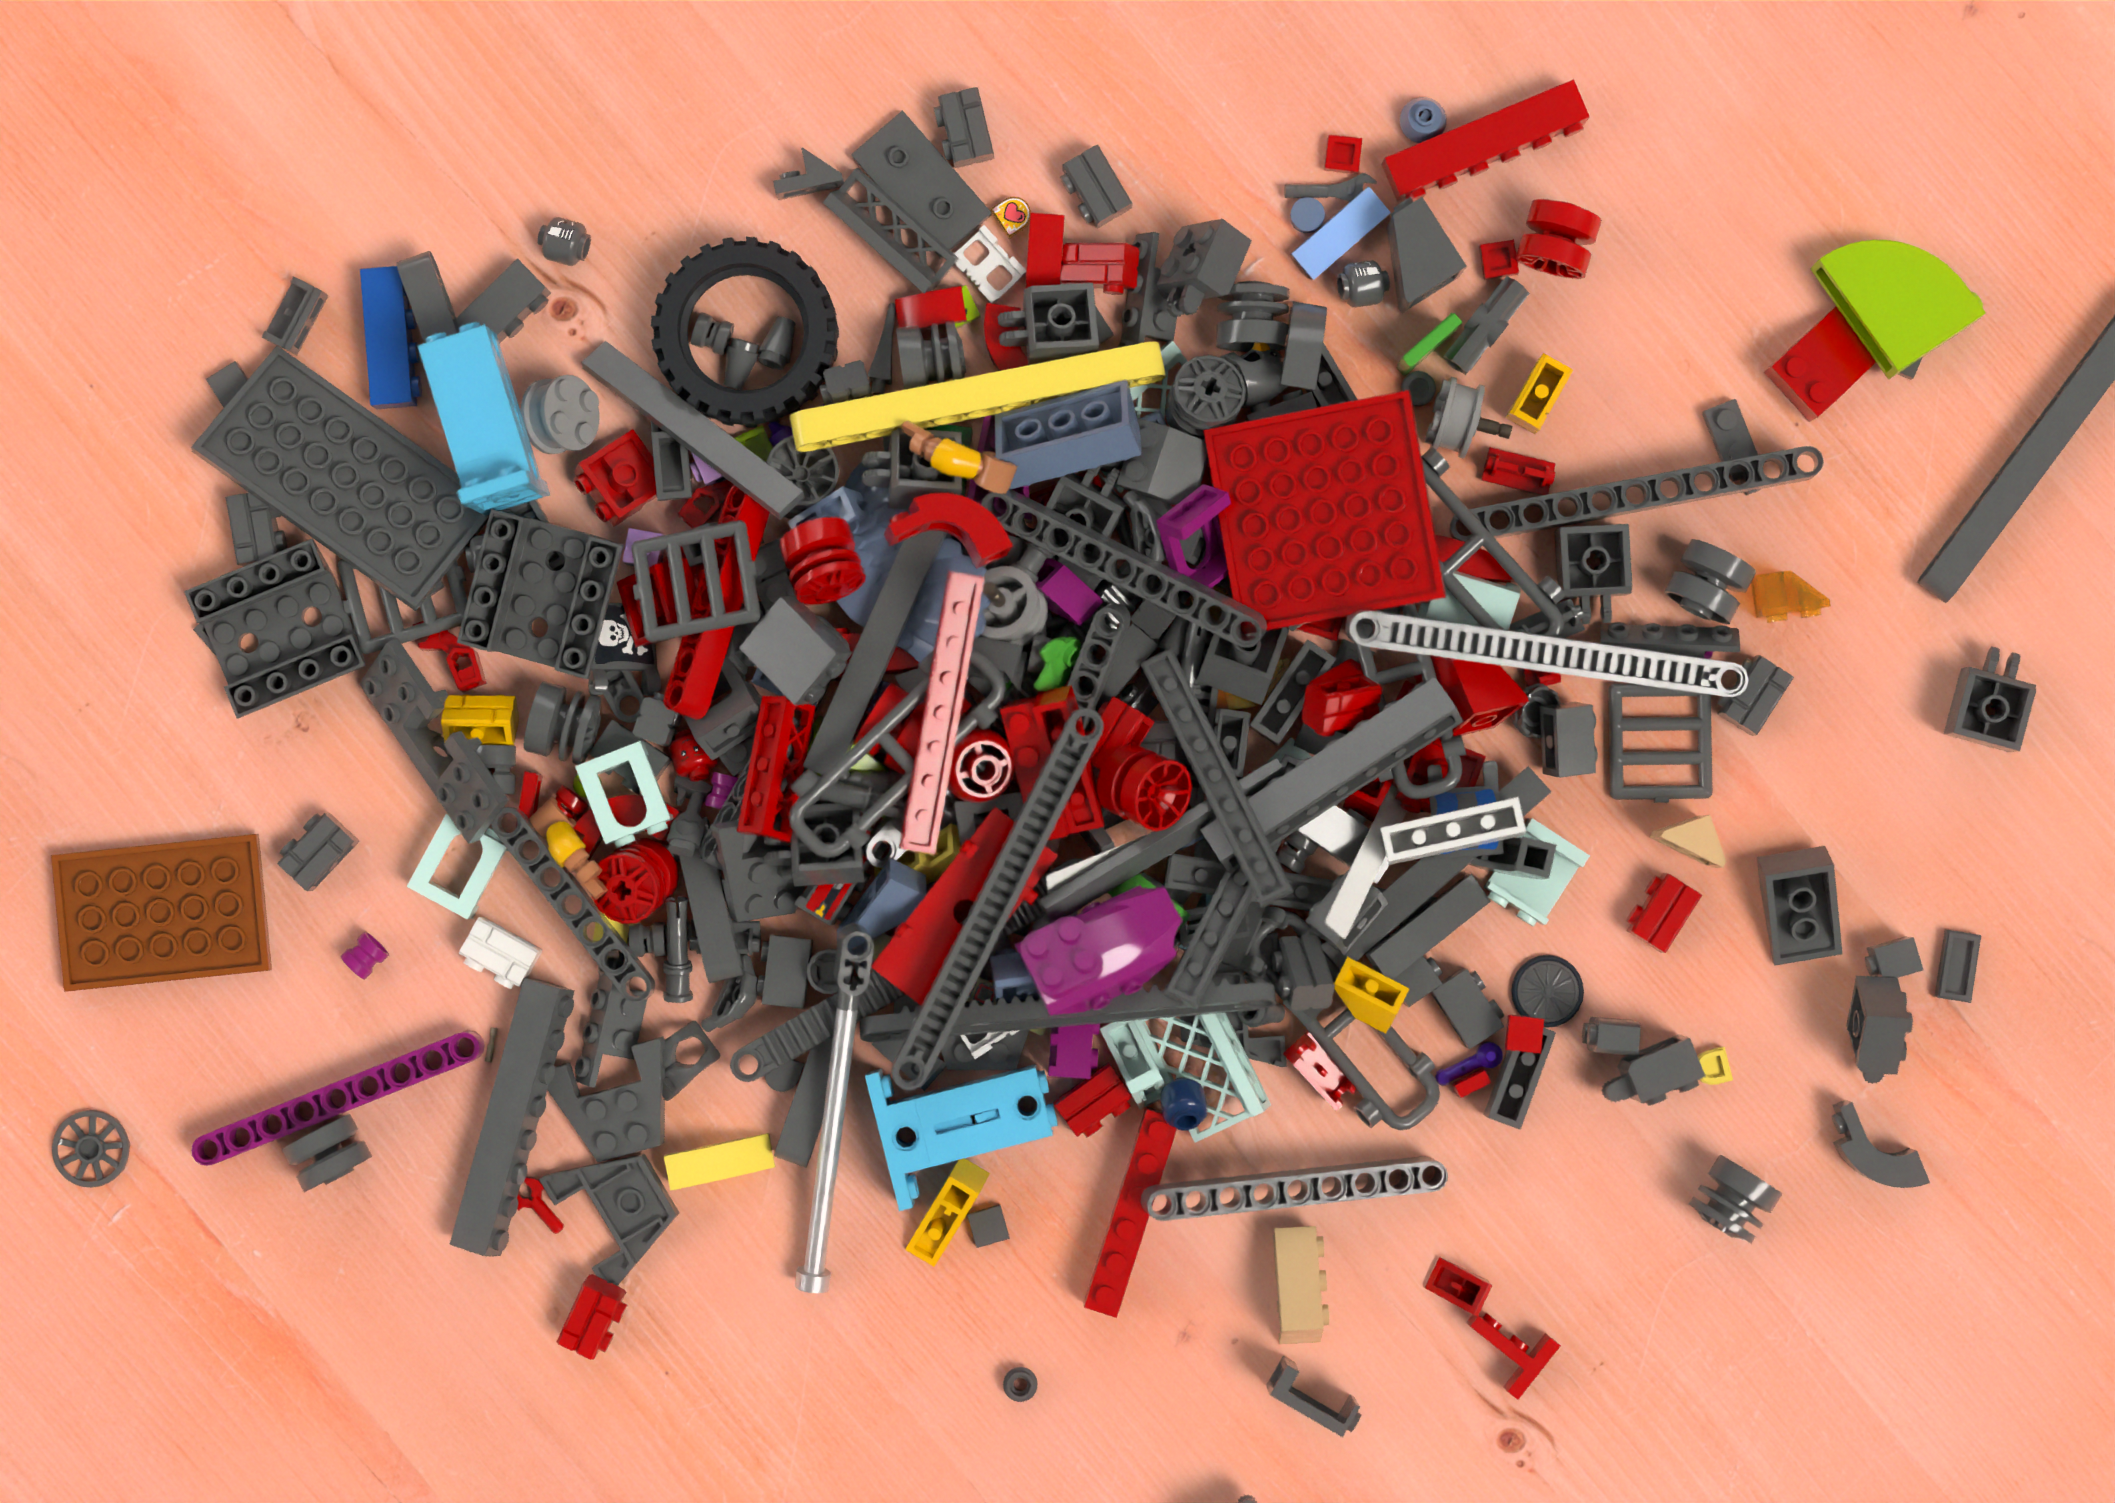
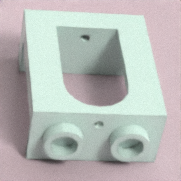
(657, 811)
(466, 903)

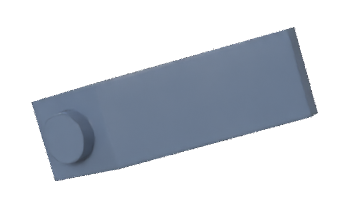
(887, 901)

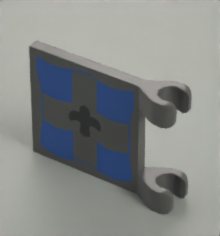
(1465, 798)

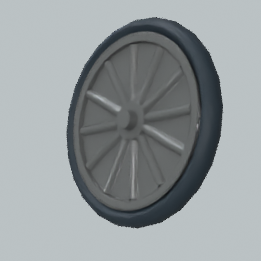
(1548, 990)

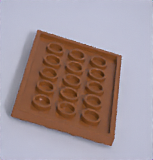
(161, 912)

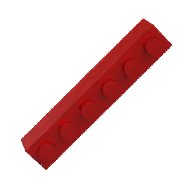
(1485, 141)
(1128, 1216)

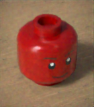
(689, 757)

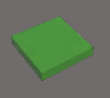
(1428, 344)

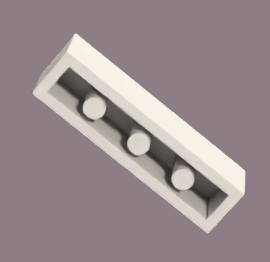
(1453, 831)

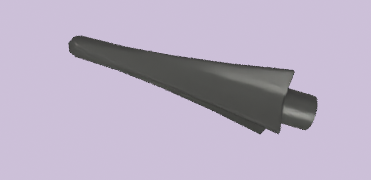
(881, 368)

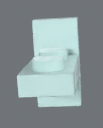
(1134, 1062)

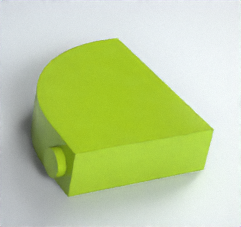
(1897, 299)

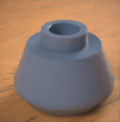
(1416, 127)

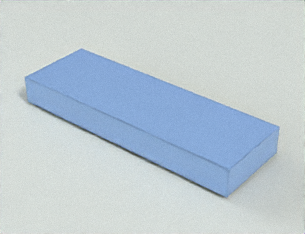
(1340, 233)

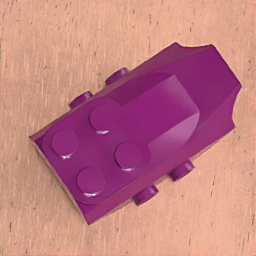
(1102, 950)

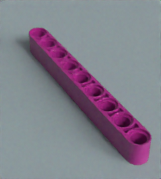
(322, 1103)

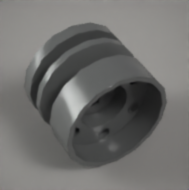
(1252, 313)
(930, 358)
(1191, 409)
(562, 723)
(1735, 1199)

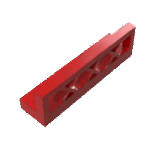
(771, 765)

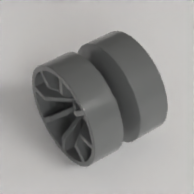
(811, 471)
(1706, 590)

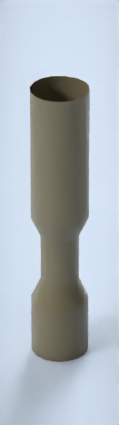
(490, 1048)

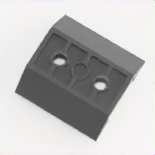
(518, 585)
(271, 604)

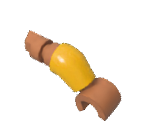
(960, 460)
(566, 846)

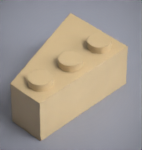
(1300, 1284)

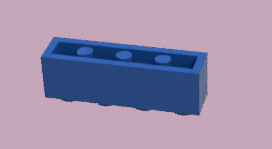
(389, 339)

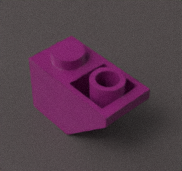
(1066, 592)

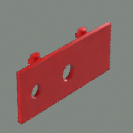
(926, 937)

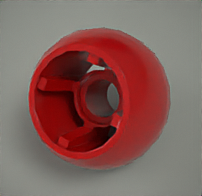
(999, 771)

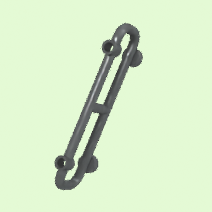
(1544, 594)
(1452, 745)
(811, 787)
(1372, 1106)

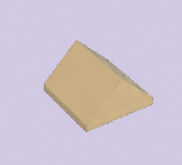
(1695, 839)

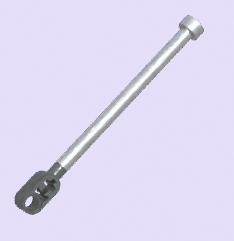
(814, 1276)

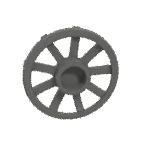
(91, 1148)

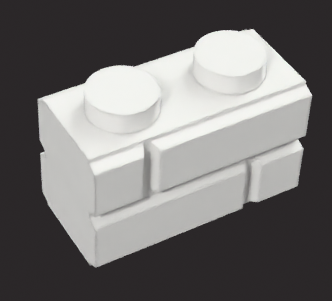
(499, 952)

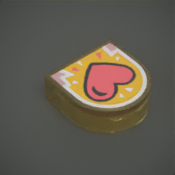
(1012, 215)

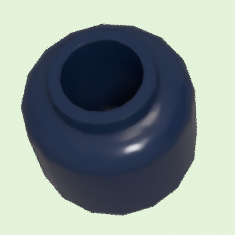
(1183, 1103)

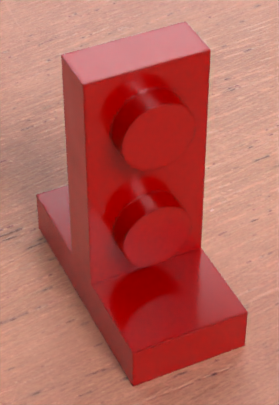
(1529, 1364)

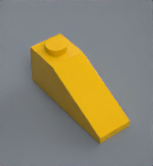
(947, 1211)

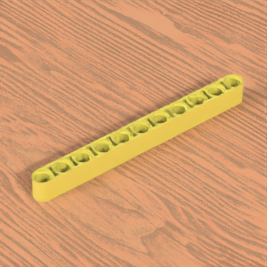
(974, 396)

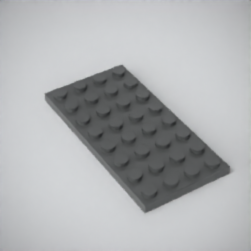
(342, 477)

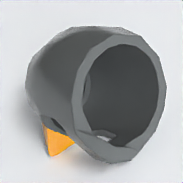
(1261, 373)

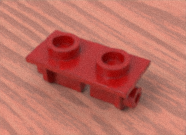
(1518, 471)

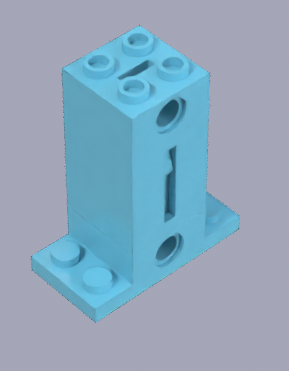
(481, 419)
(957, 1122)

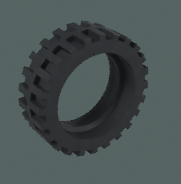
(708, 269)

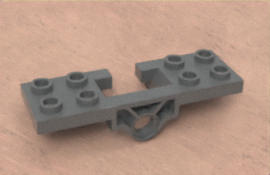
(407, 707)

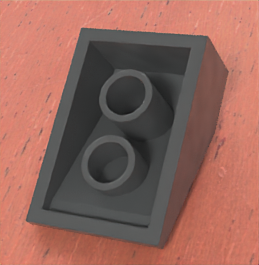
(1243, 669)
(1800, 905)

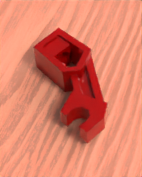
(692, 515)
(466, 678)

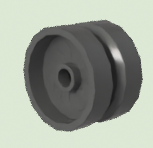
(327, 1153)

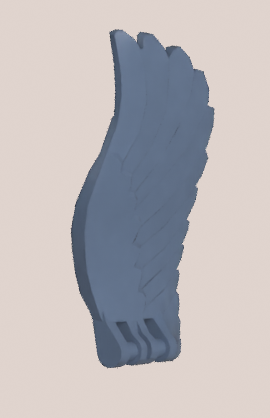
(877, 559)

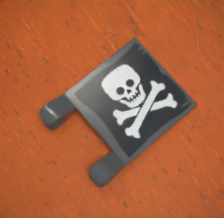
(618, 653)

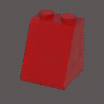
(1479, 691)

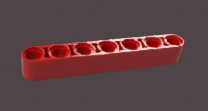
(703, 653)

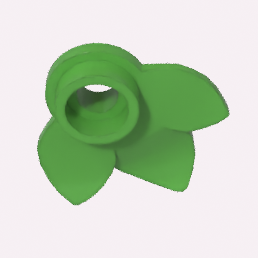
(1059, 657)

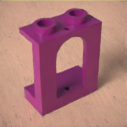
(1185, 518)

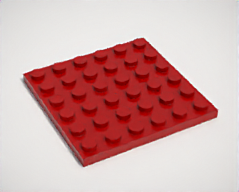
(1326, 511)

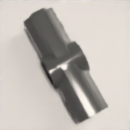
(1486, 325)

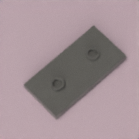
(921, 181)

